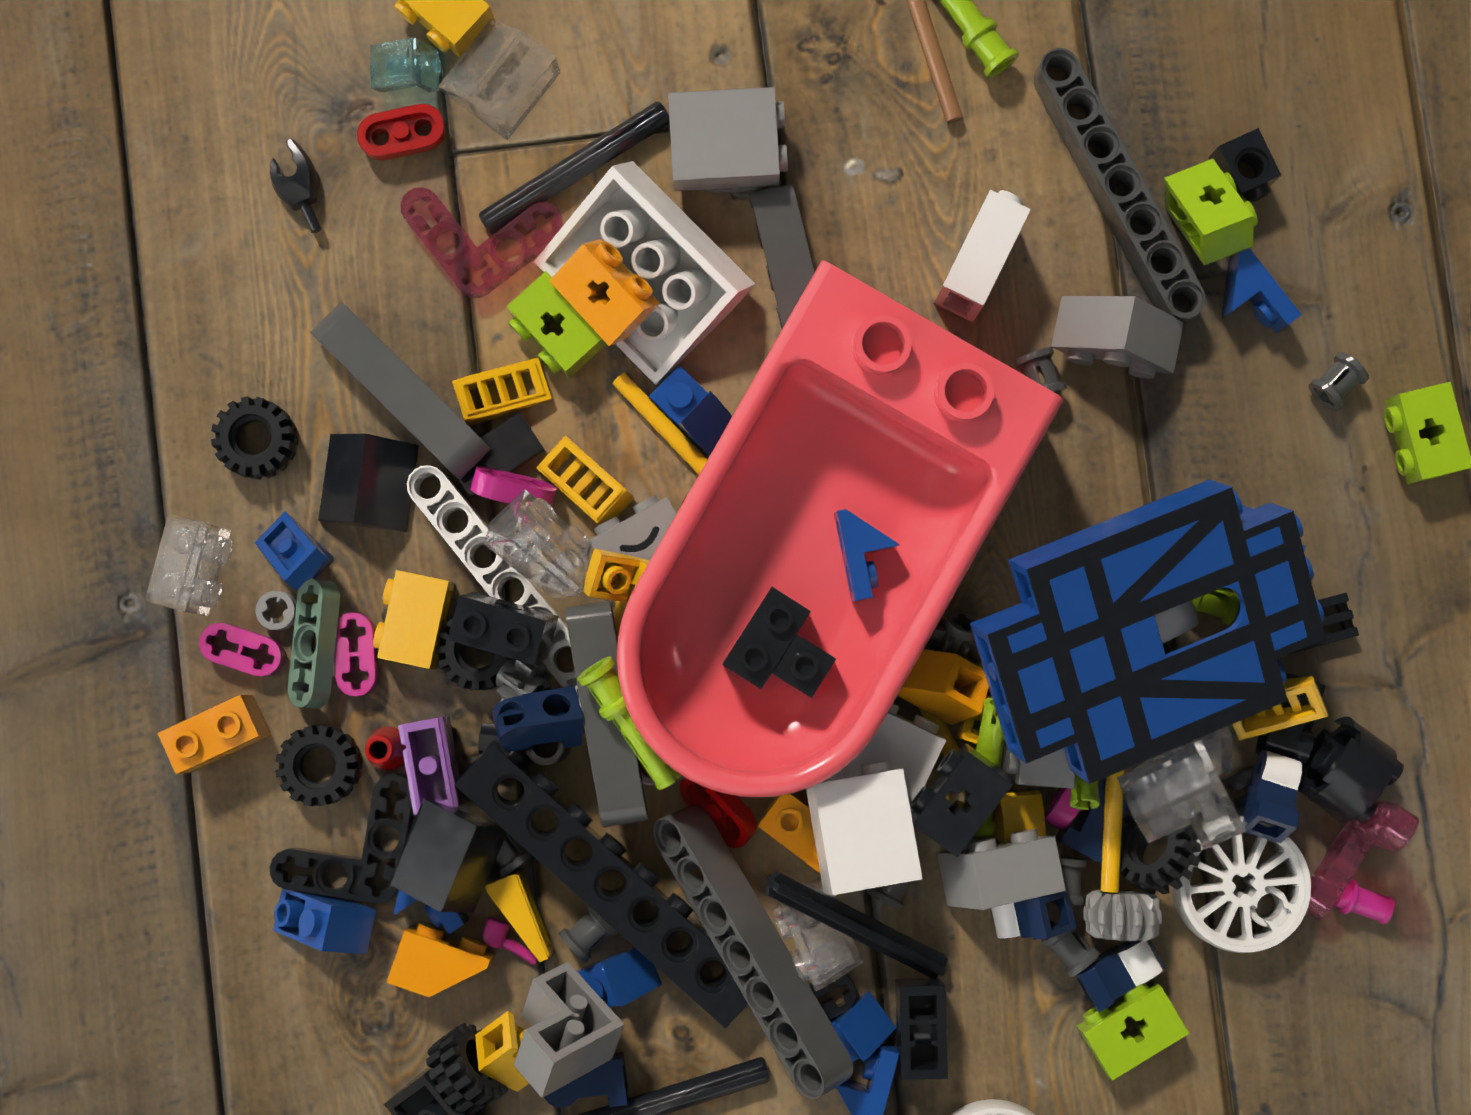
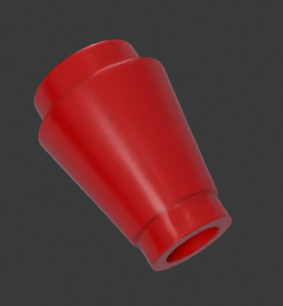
(394, 756)

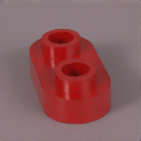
(402, 128)
(727, 811)

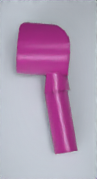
(495, 935)

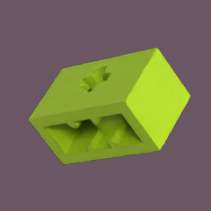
(1210, 211)
(543, 303)
(1431, 410)
(1155, 1026)

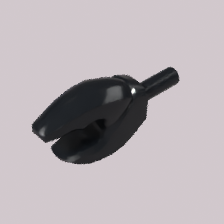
(299, 189)

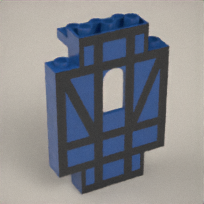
(1084, 650)

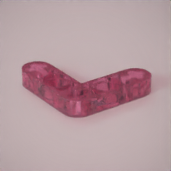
(468, 254)
(1387, 829)

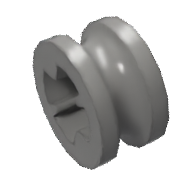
(264, 606)

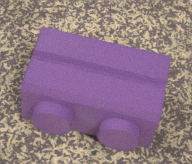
(431, 762)

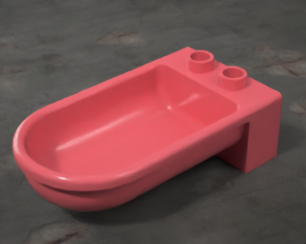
(849, 414)

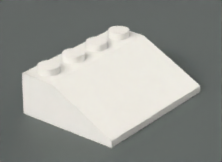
(669, 251)

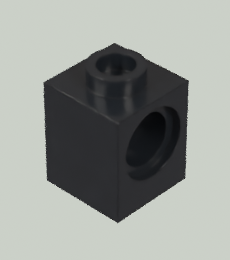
(1252, 150)
(804, 666)

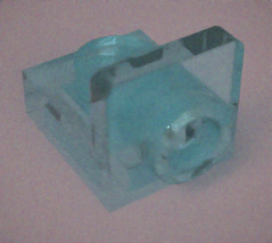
(404, 65)

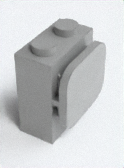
(726, 140)

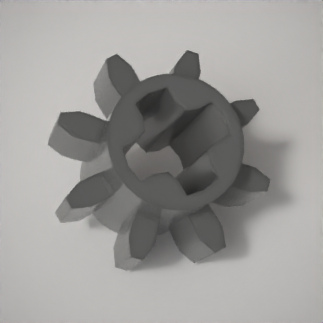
(955, 636)
(521, 678)

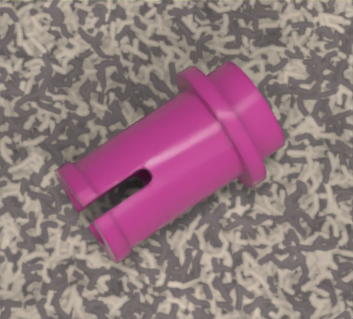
(1365, 903)

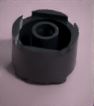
(1349, 771)

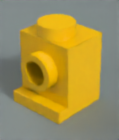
(497, 1051)

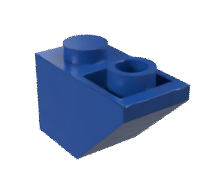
(324, 922)

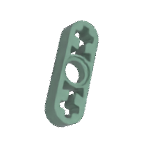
(313, 686)

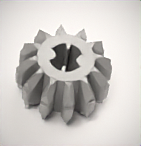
(1122, 915)

